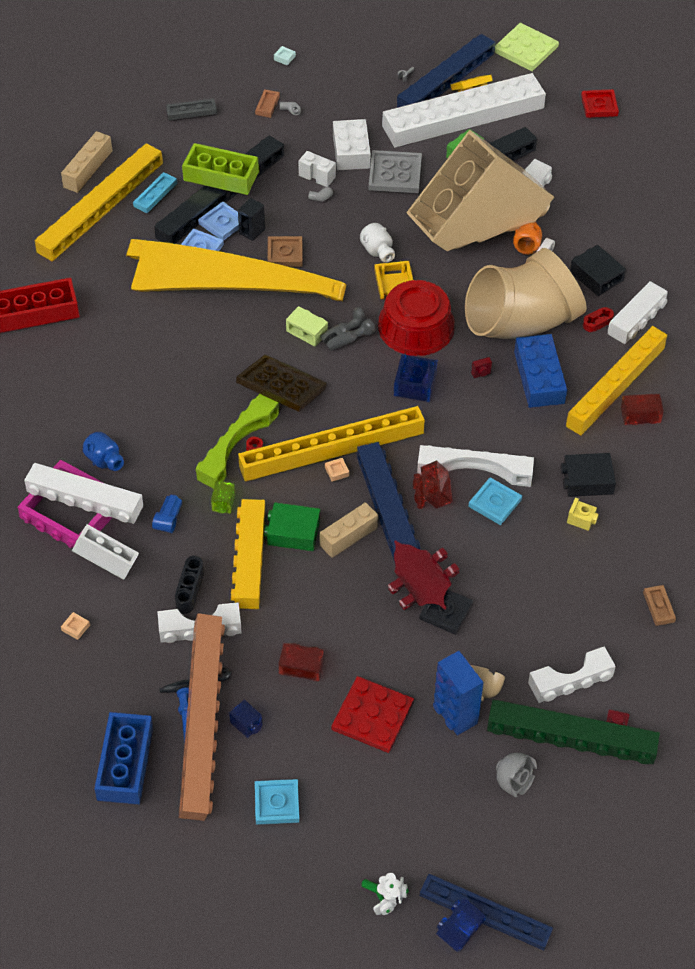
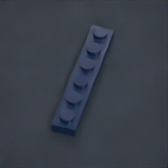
(498, 916)

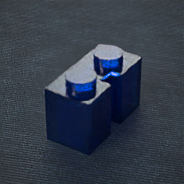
(461, 924)

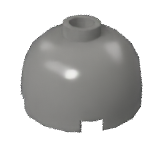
(515, 773)

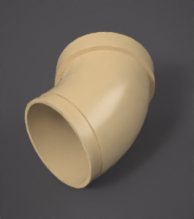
(523, 298)

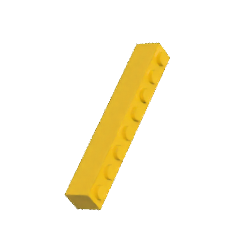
(616, 380)

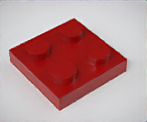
(599, 103)

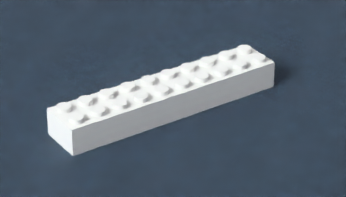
(463, 110)

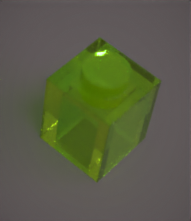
(223, 497)

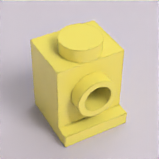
(582, 515)

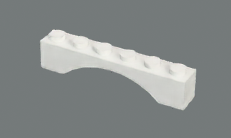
(512, 468)

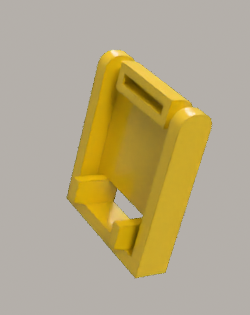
(387, 282)

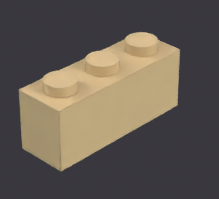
(348, 530)

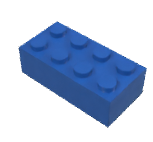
(540, 370)
(457, 693)
(124, 758)

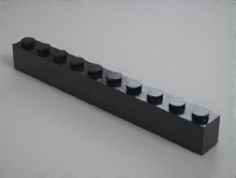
(186, 216)

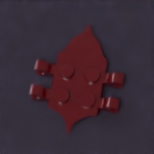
(421, 576)

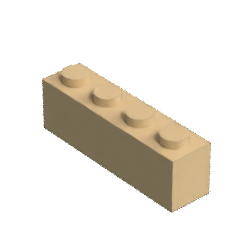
(86, 162)

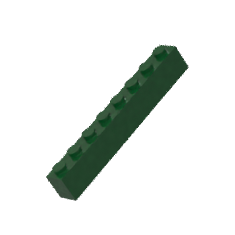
(573, 732)

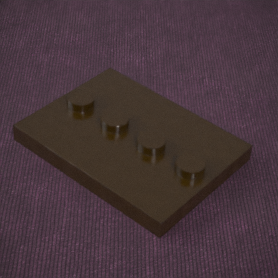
(281, 382)

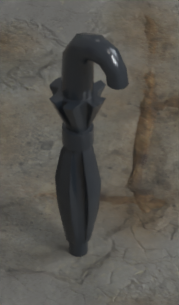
(174, 687)

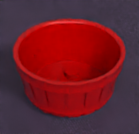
(416, 318)

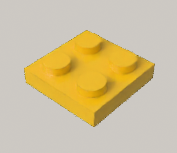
(471, 83)

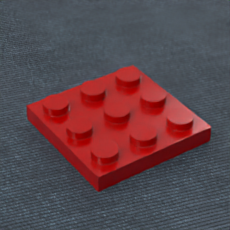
(372, 714)

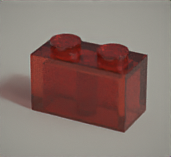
(642, 409)
(301, 661)

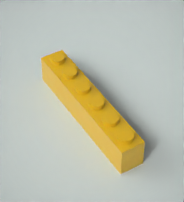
(250, 554)

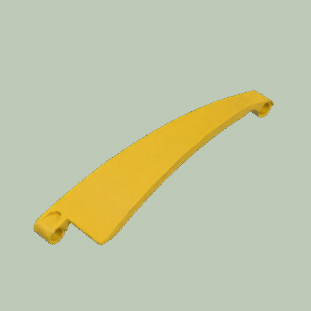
(193, 268)

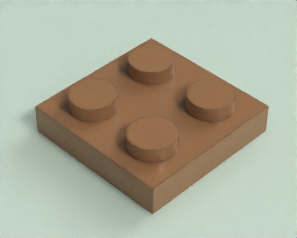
(285, 250)

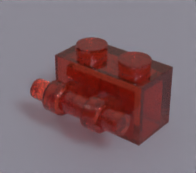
(433, 486)

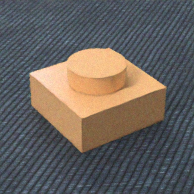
(337, 469)
(75, 626)

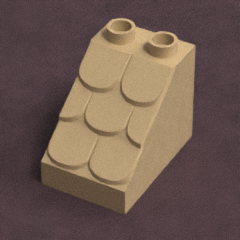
(477, 196)

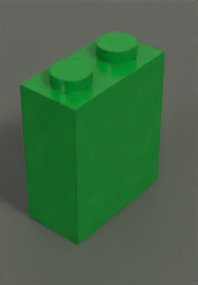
(292, 526)

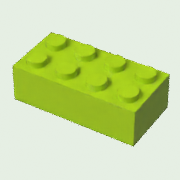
(220, 168)

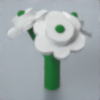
(390, 889)

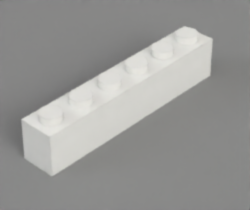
(84, 493)

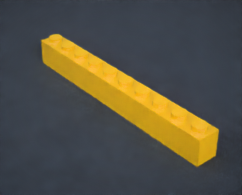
(98, 202)
(330, 443)

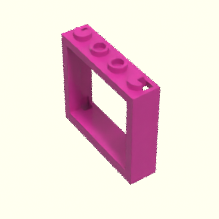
(49, 526)

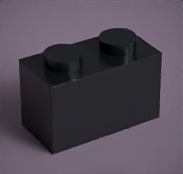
(251, 219)

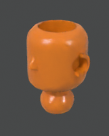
(527, 238)

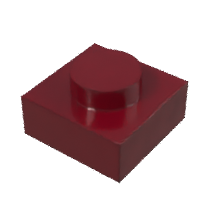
(481, 367)
(617, 717)

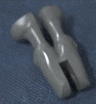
(342, 334)

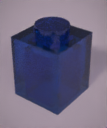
(246, 719)

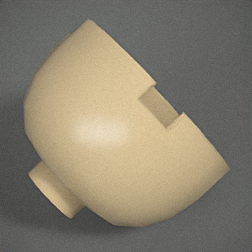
(492, 683)

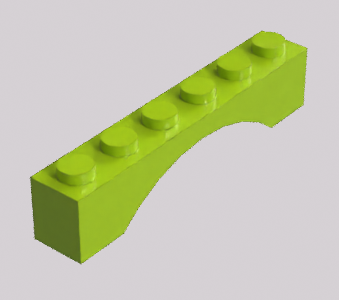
(258, 415)

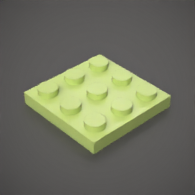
(526, 46)

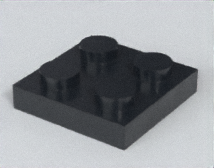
(451, 618)

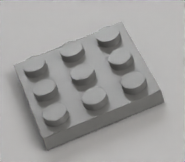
(395, 171)

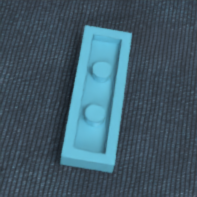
(155, 192)

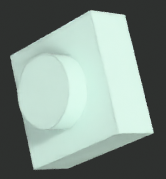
(284, 55)

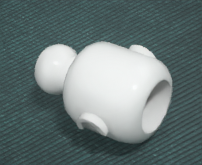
(377, 242)

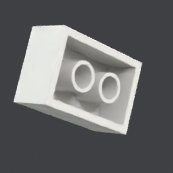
(351, 144)

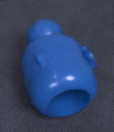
(103, 451)

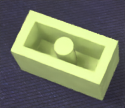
(306, 326)

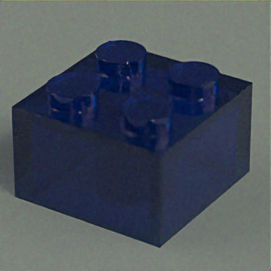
(415, 378)

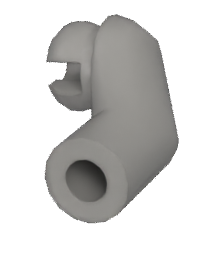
(292, 107)
(322, 195)

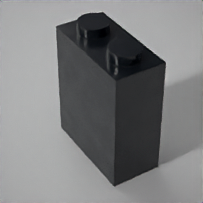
(597, 270)
(588, 474)

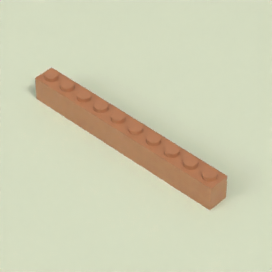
(200, 720)

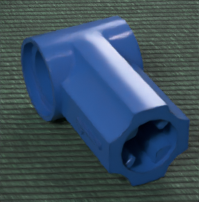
(166, 518)

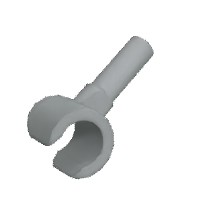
(402, 73)

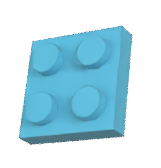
(495, 501)
(276, 801)

